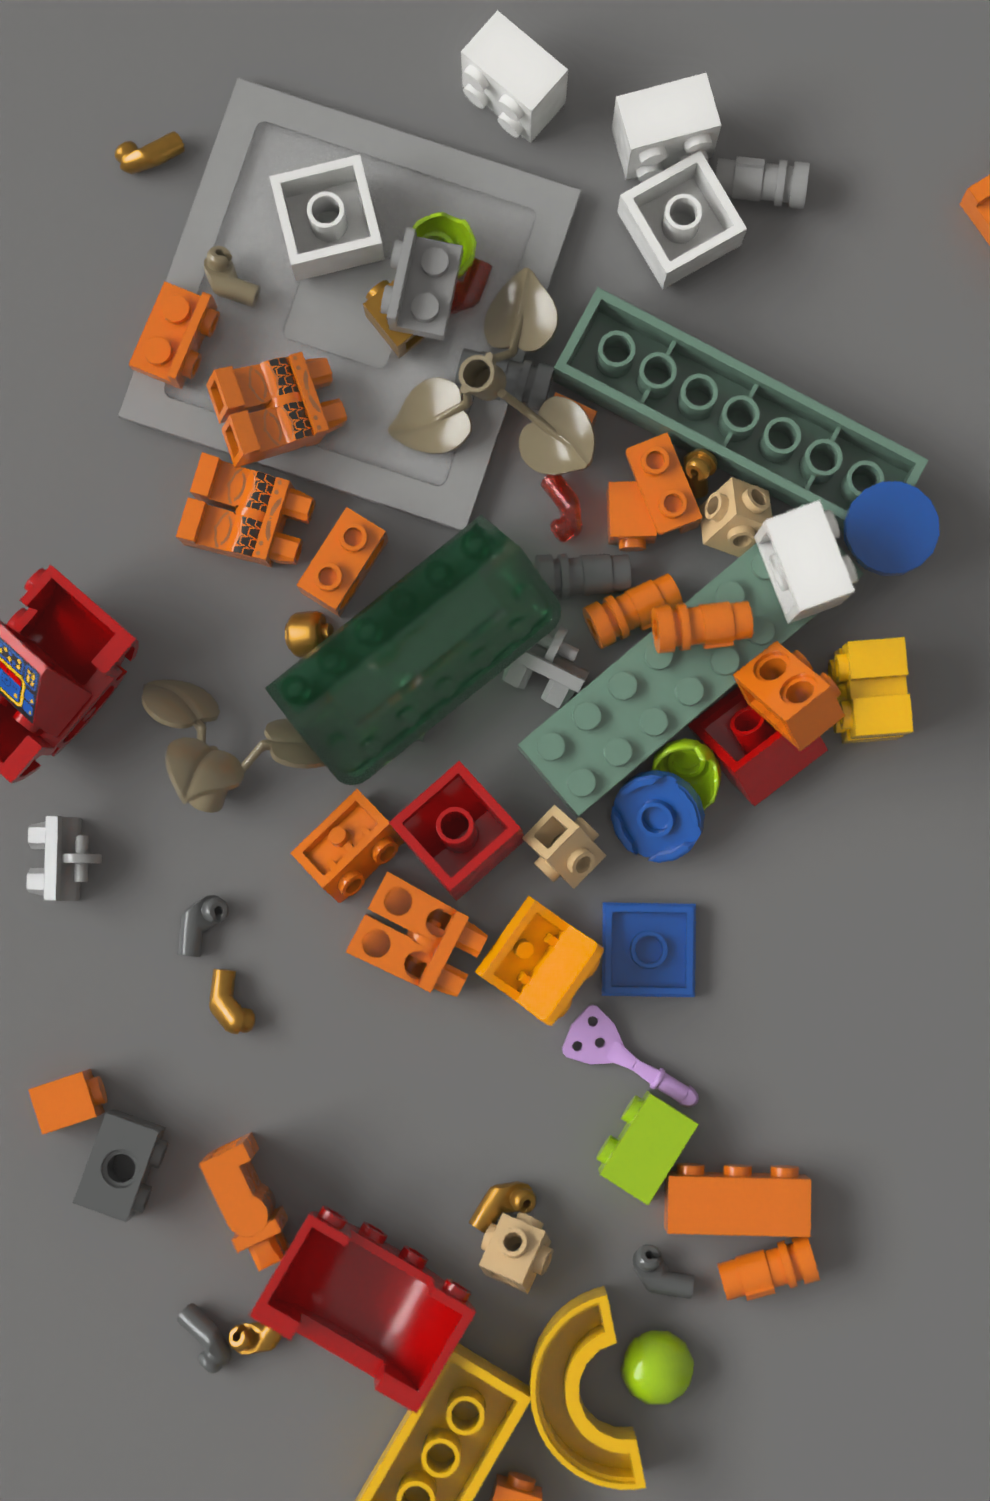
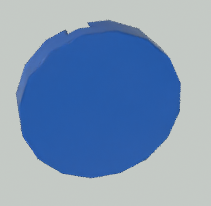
(891, 528)
(658, 816)

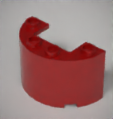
(83, 643)
(367, 1304)

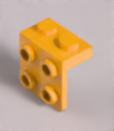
(540, 961)

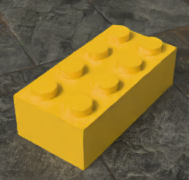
(454, 1435)

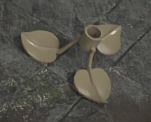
(434, 413)
(204, 772)

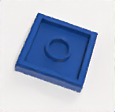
(648, 949)

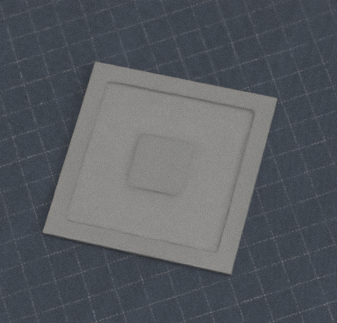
(516, 225)

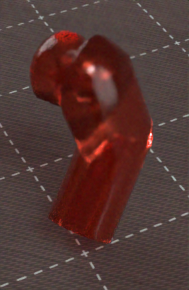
(471, 288)
(568, 504)

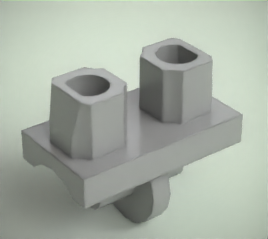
(563, 675)
(65, 858)

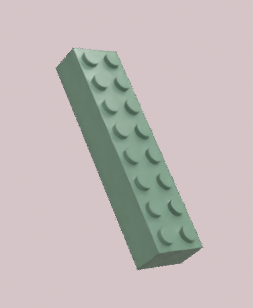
(722, 405)
(652, 695)

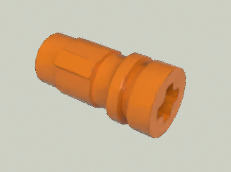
(630, 610)
(707, 624)
(762, 1271)

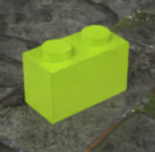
(645, 1146)

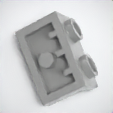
(422, 285)

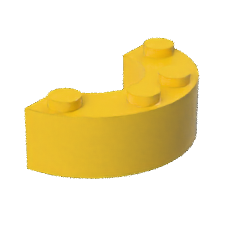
(570, 1431)

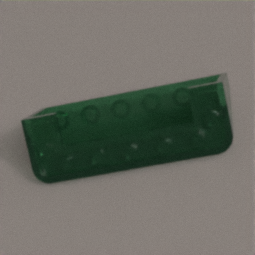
(417, 652)

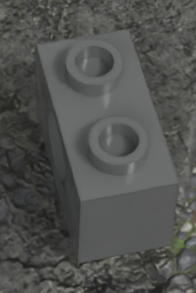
(101, 1186)

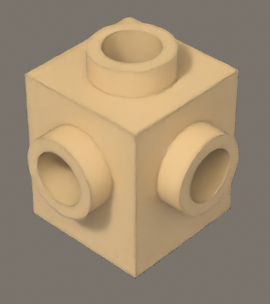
(734, 516)
(564, 847)
(520, 1266)

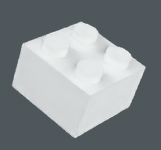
(513, 77)
(665, 125)
(327, 217)
(681, 219)
(805, 561)

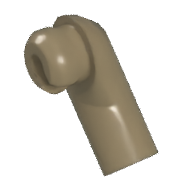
(224, 279)

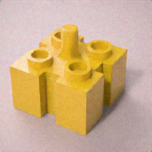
(872, 690)

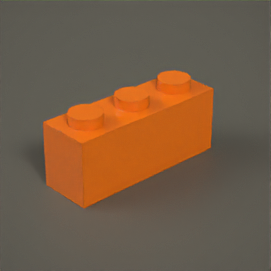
(737, 1201)

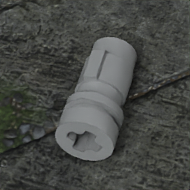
(756, 180)

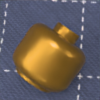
(306, 631)

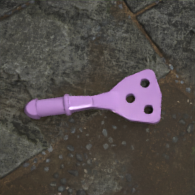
(615, 1052)

